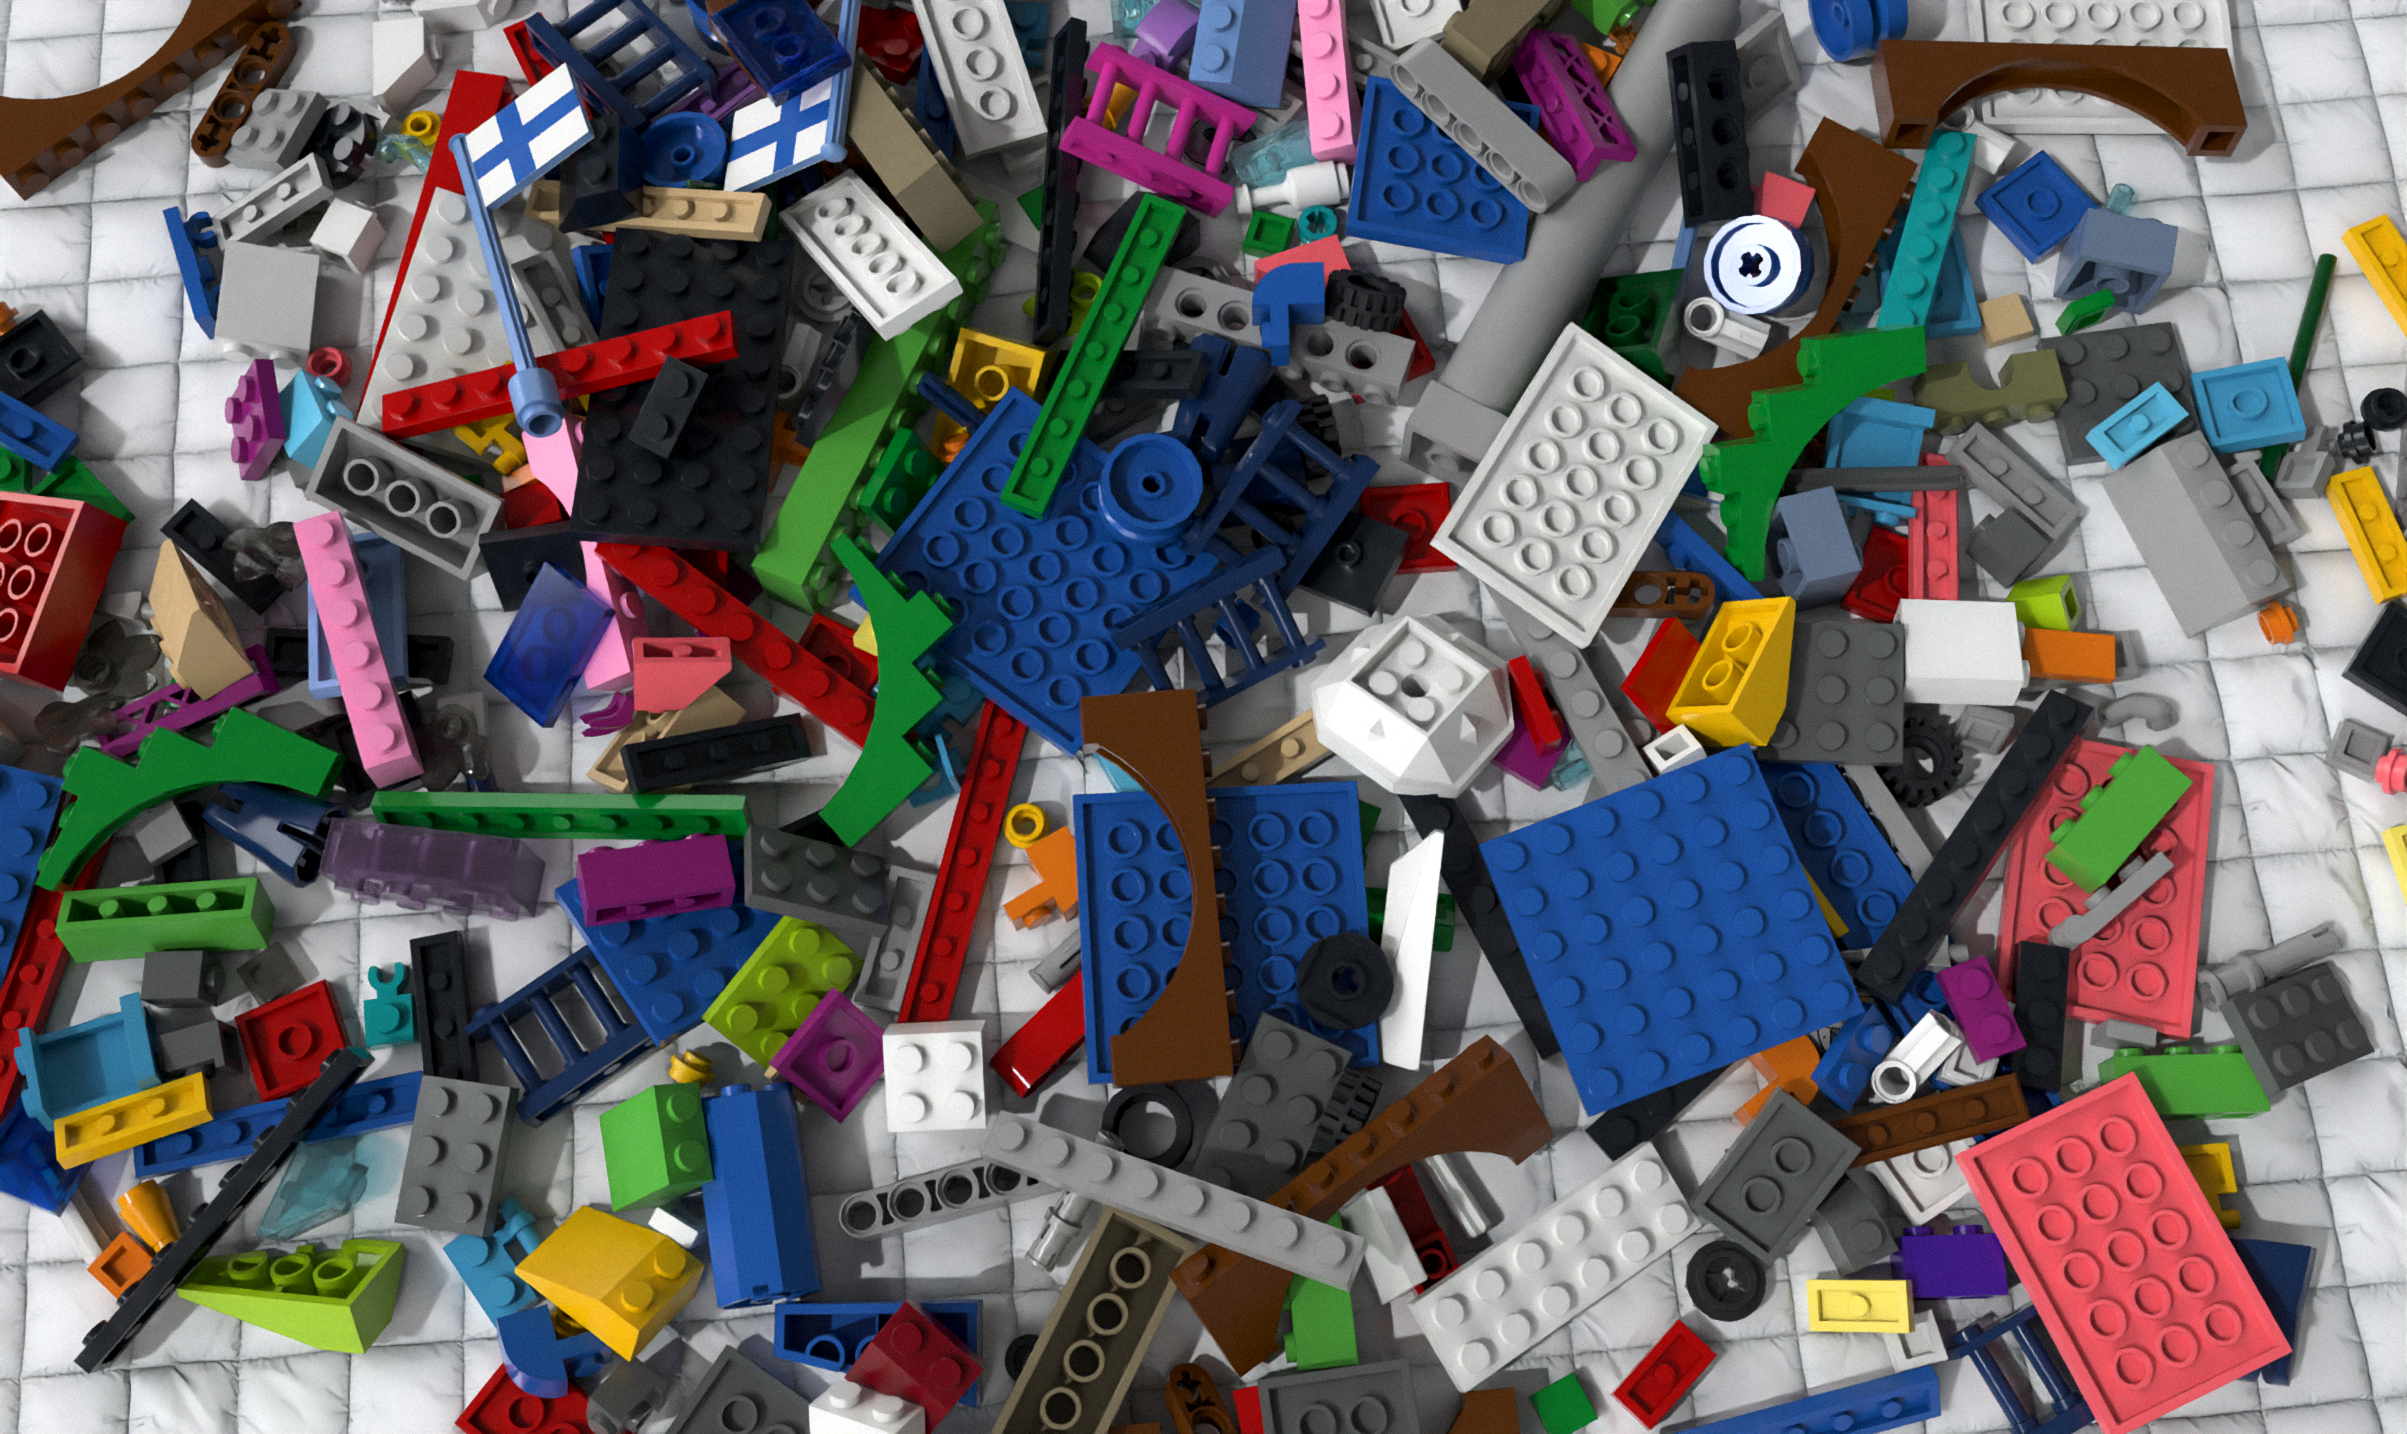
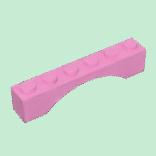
(1329, 81)
(556, 464)
(356, 650)

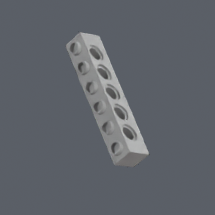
(1224, 304)

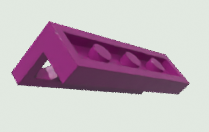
(1562, 102)
(191, 714)

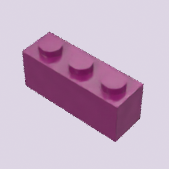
(655, 879)

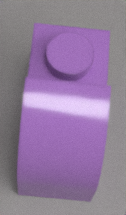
(1167, 33)

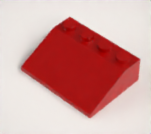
(50, 582)

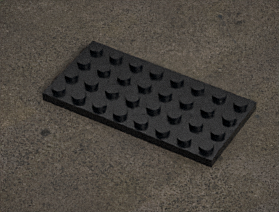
(720, 476)

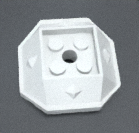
(1422, 741)

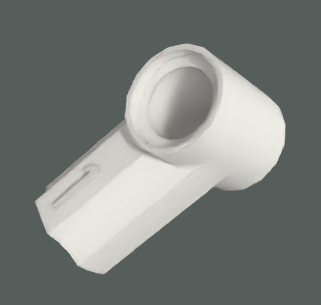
(1991, 144)
(1727, 329)
(799, 361)
(1917, 1055)

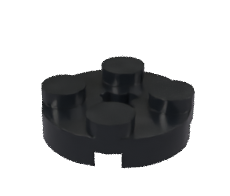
(342, 141)
(1370, 973)

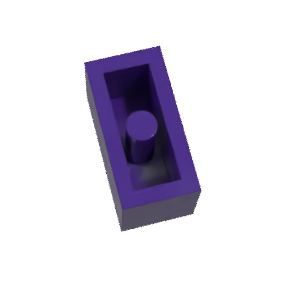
(1950, 1265)

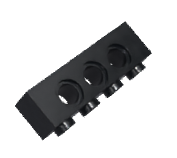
(1695, 119)

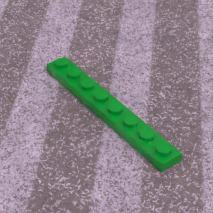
(1093, 357)
(568, 814)

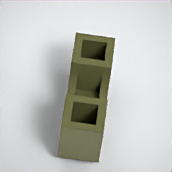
(2029, 391)

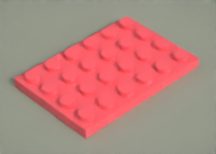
(2147, 955)
(2122, 1255)

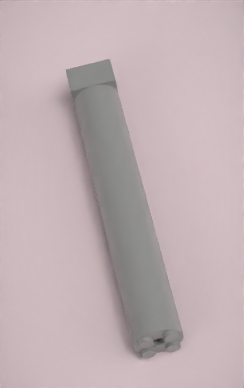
(1561, 258)

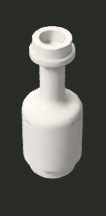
(1303, 187)

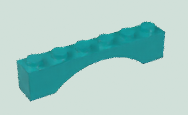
(1928, 229)

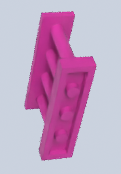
(1141, 165)

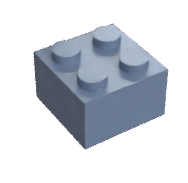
(2118, 254)
(1813, 548)

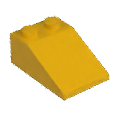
(986, 369)
(1739, 675)
(613, 1277)

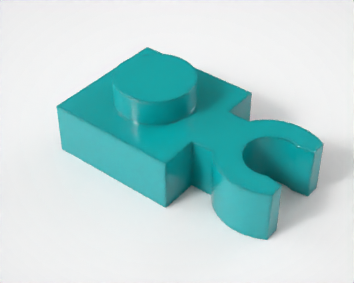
(392, 1016)

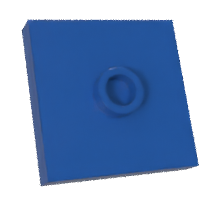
(2035, 206)

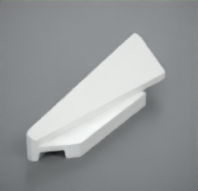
(1408, 947)

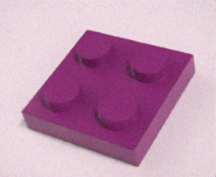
(255, 420)
(833, 1055)

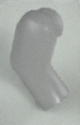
(2153, 709)

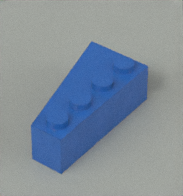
(838, 1331)

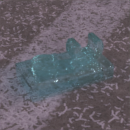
(1273, 154)

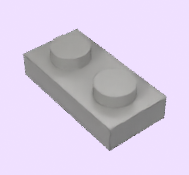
(2262, 504)

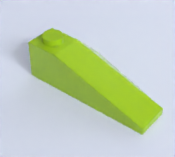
(318, 1298)

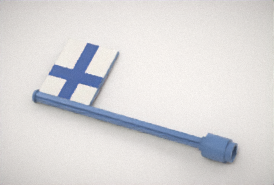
(799, 133)
(495, 166)

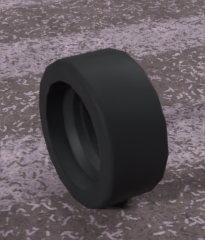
(1172, 1101)

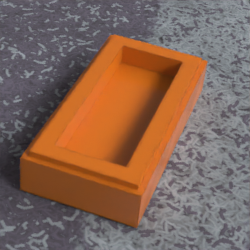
(2070, 655)

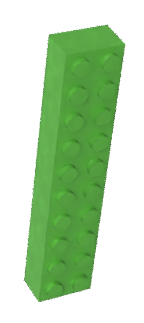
(796, 555)

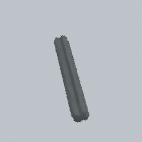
(1873, 479)

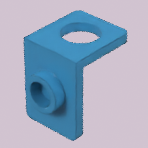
(950, 766)

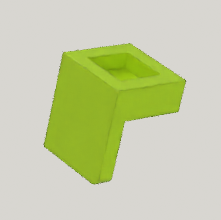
(2047, 603)

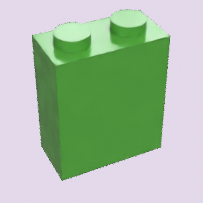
(656, 1146)

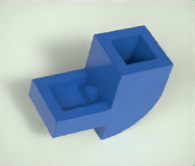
(1285, 298)
(541, 1362)

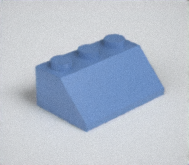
(1244, 49)

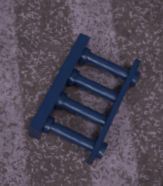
(607, 93)
(1323, 511)
(1220, 592)
(583, 1069)
(2069, 1407)

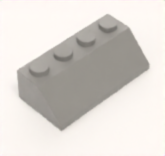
(405, 498)
(2195, 535)

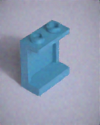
(1877, 435)
(89, 1062)

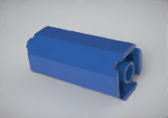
(758, 1198)

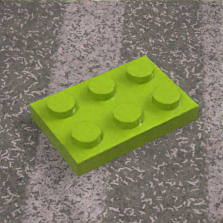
(781, 987)

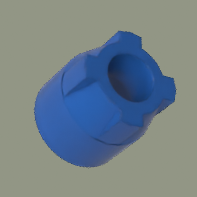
(1250, 617)

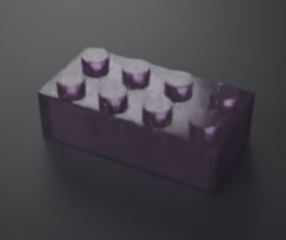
(432, 869)

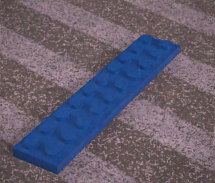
(1863, 886)

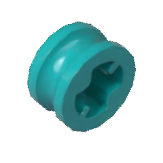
(1316, 214)

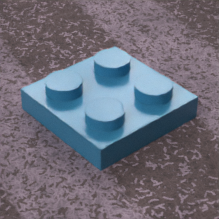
(2247, 406)

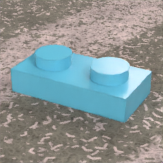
(2136, 426)

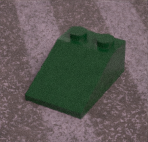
(1641, 320)

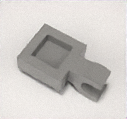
(2307, 471)

